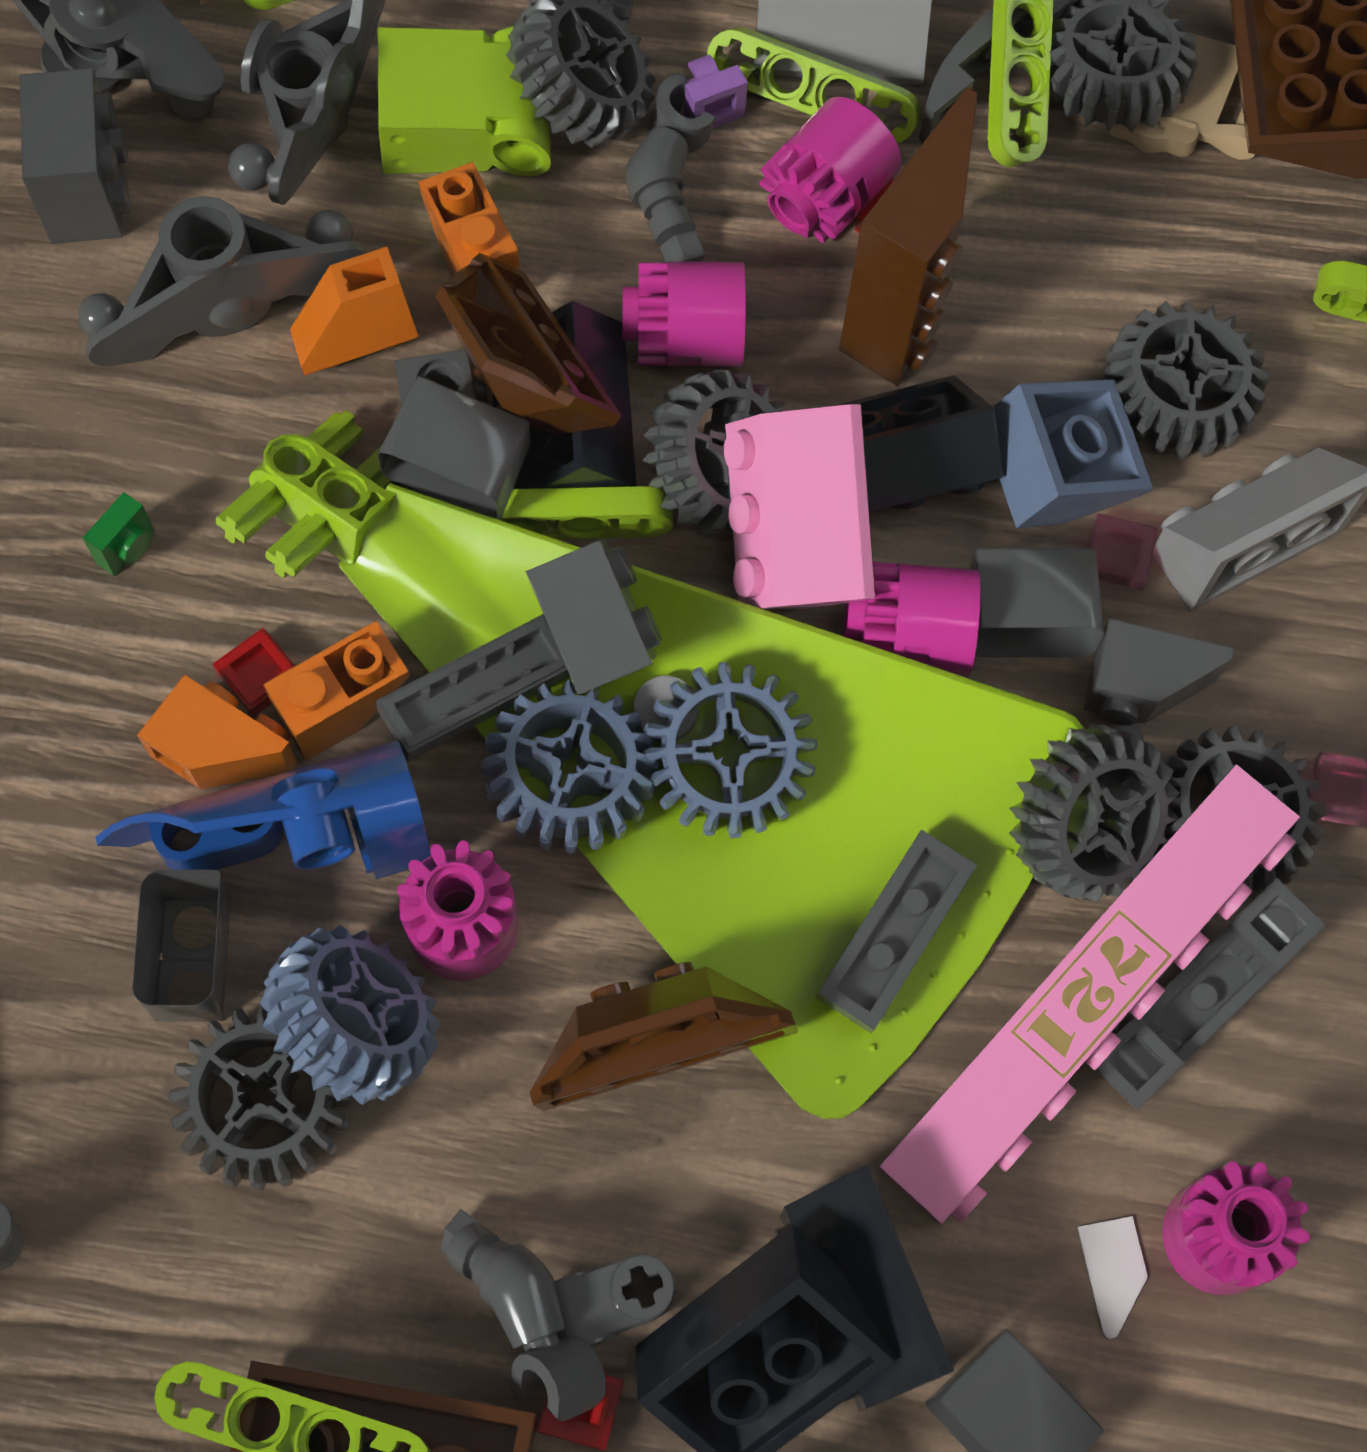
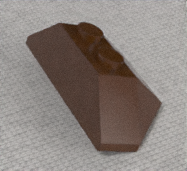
(523, 349)
(655, 1031)

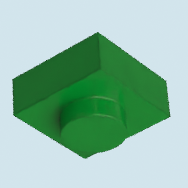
(120, 534)

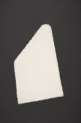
(1114, 1269)

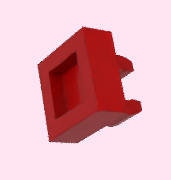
(591, 1427)

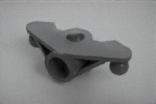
(127, 43)
(307, 91)
(211, 276)

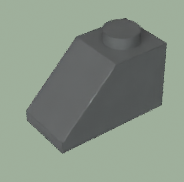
(1149, 671)

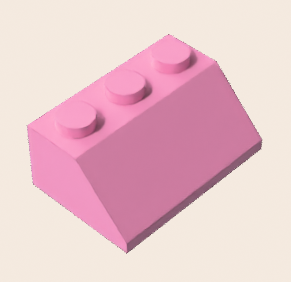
(799, 508)

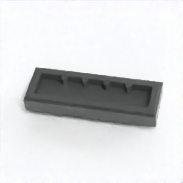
(472, 688)

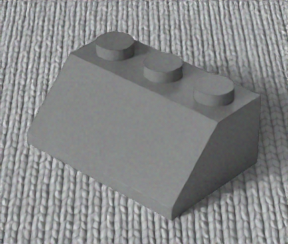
(866, 35)
(1259, 524)

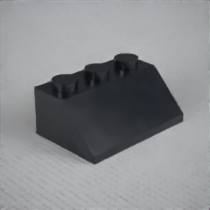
(927, 443)
(595, 455)
(858, 1235)
(761, 1351)

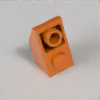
(466, 219)
(352, 313)
(336, 689)
(212, 741)

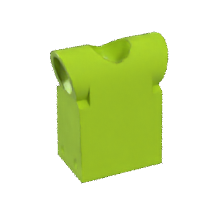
(453, 104)

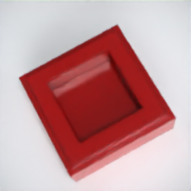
(250, 667)

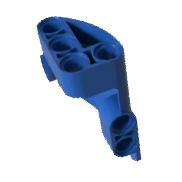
(309, 804)

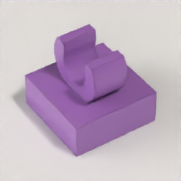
(715, 91)

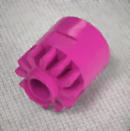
(830, 169)
(687, 313)
(920, 615)
(464, 942)
(1205, 1243)

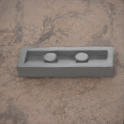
(896, 931)

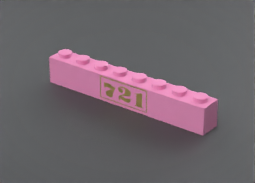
(1088, 995)

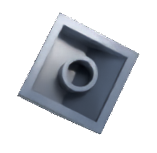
(1066, 451)

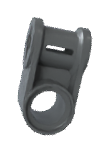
(596, 1303)

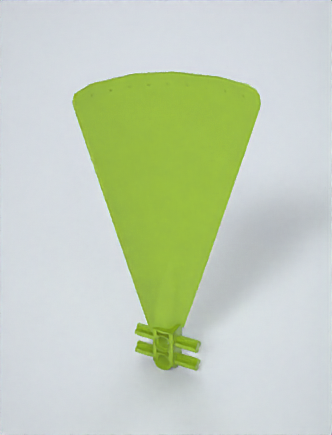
(766, 909)

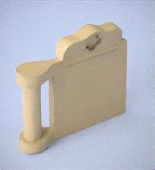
(1200, 112)

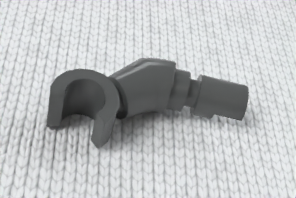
(656, 171)
(529, 1310)

